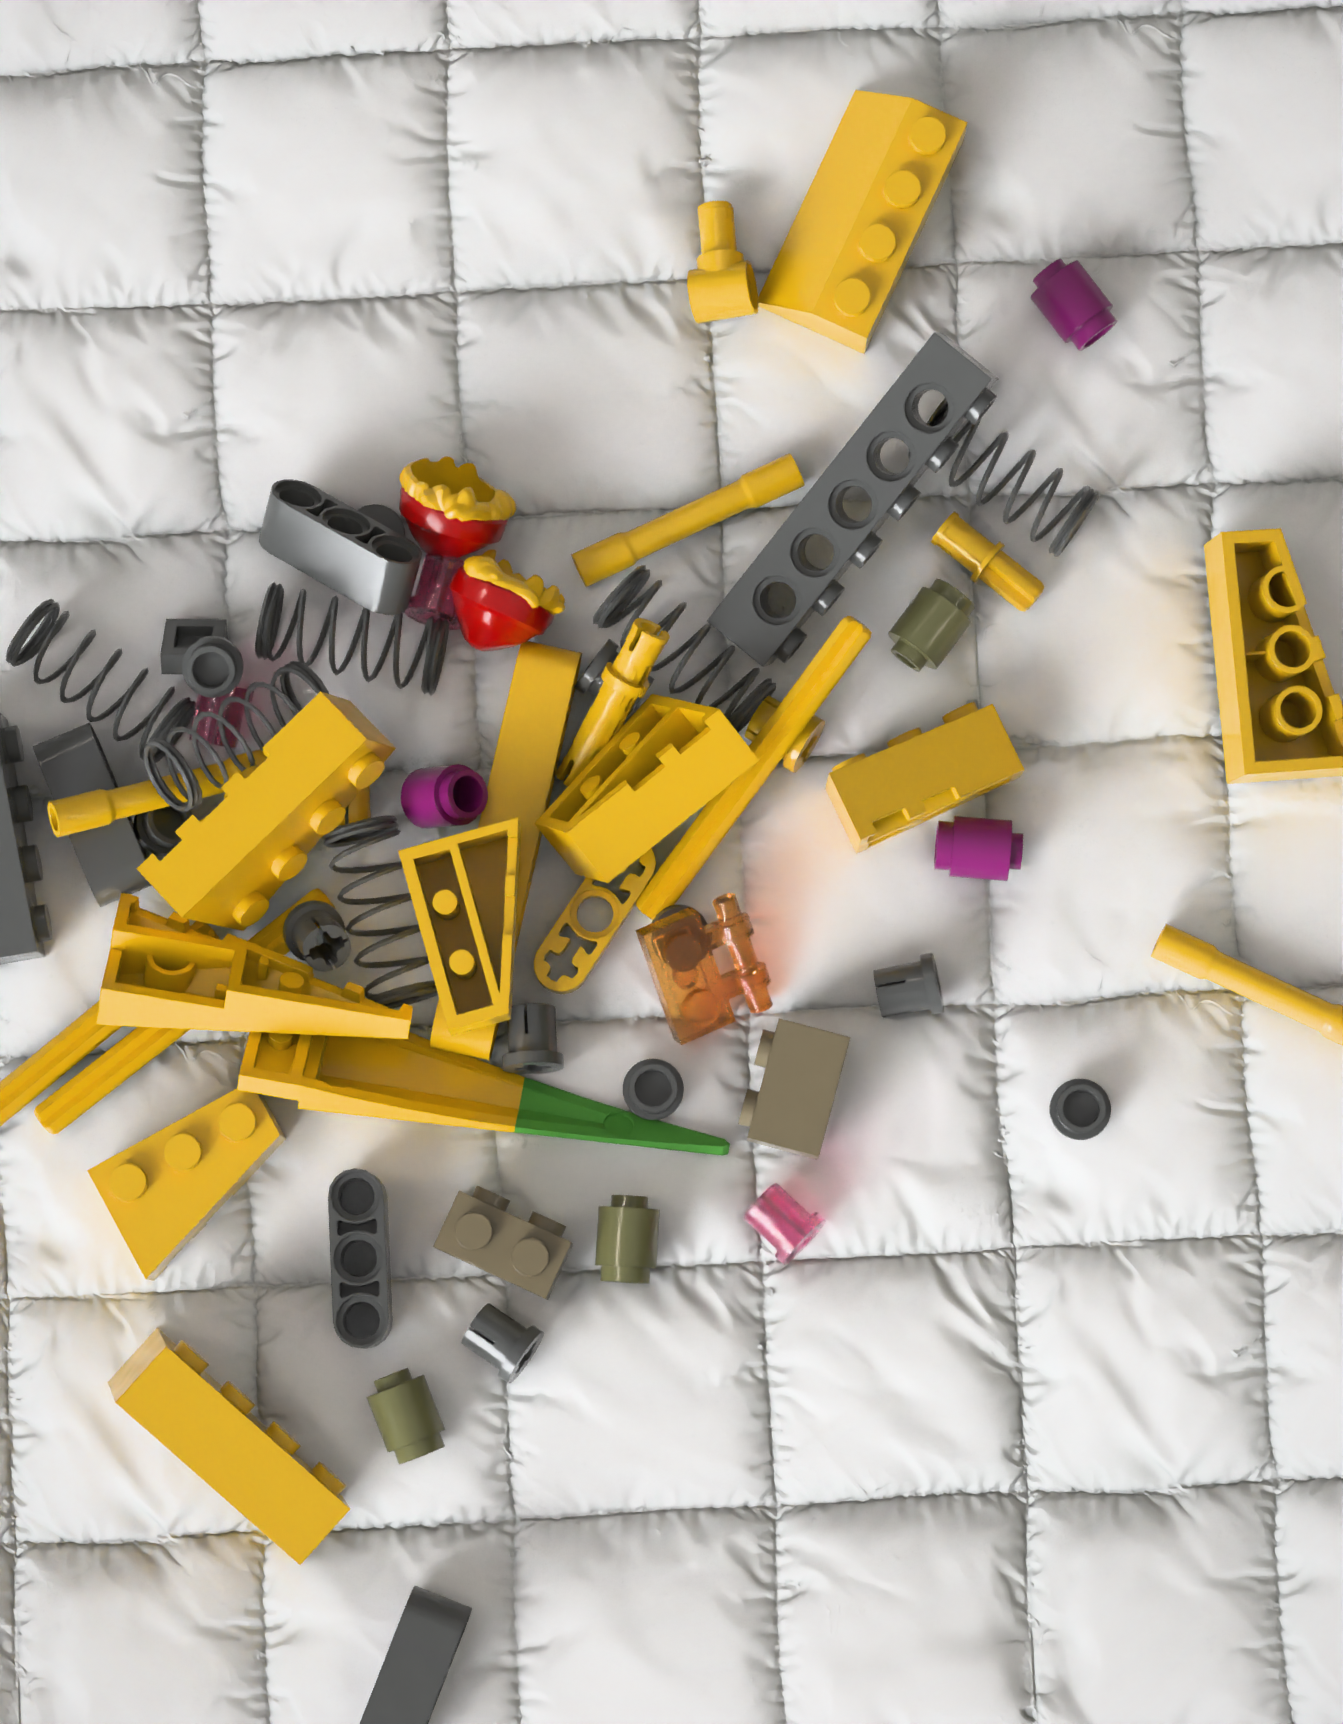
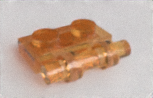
(686, 973)

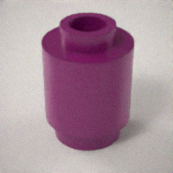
(1073, 303)
(443, 796)
(977, 848)

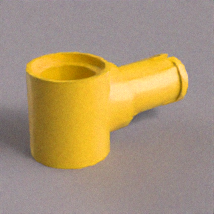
(723, 281)

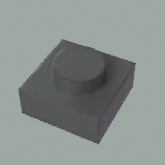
(181, 634)

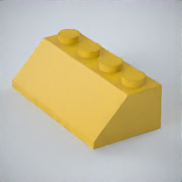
(862, 216)

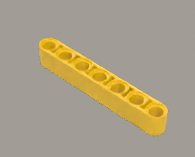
(522, 785)

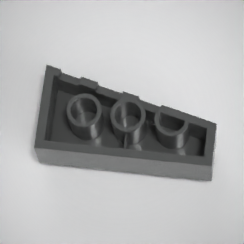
(22, 921)

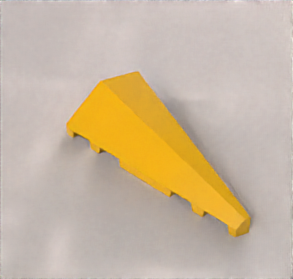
(185, 979)

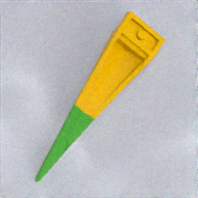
(441, 1087)

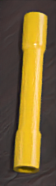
(749, 491)
(103, 806)
(1207, 962)

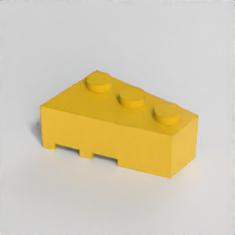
(922, 775)
(644, 785)
(467, 919)
(183, 1174)

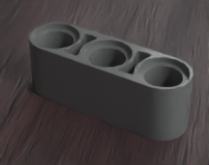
(340, 547)
(109, 853)
(343, 1232)
(417, 1660)

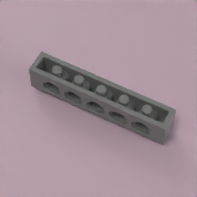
(745, 611)

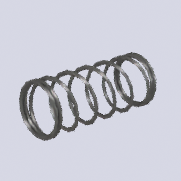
(1074, 521)
(611, 612)
(434, 633)
(178, 716)
(194, 792)
(367, 833)

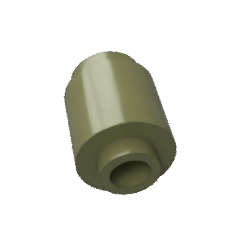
(931, 626)
(627, 1240)
(406, 1415)

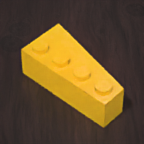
(1269, 664)
(271, 816)
(228, 1446)

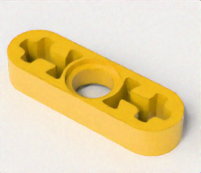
(582, 961)

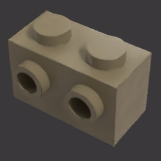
(796, 1088)
(503, 1244)

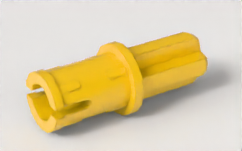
(988, 562)

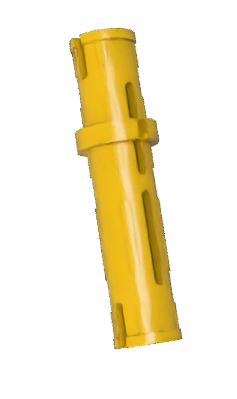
(622, 685)

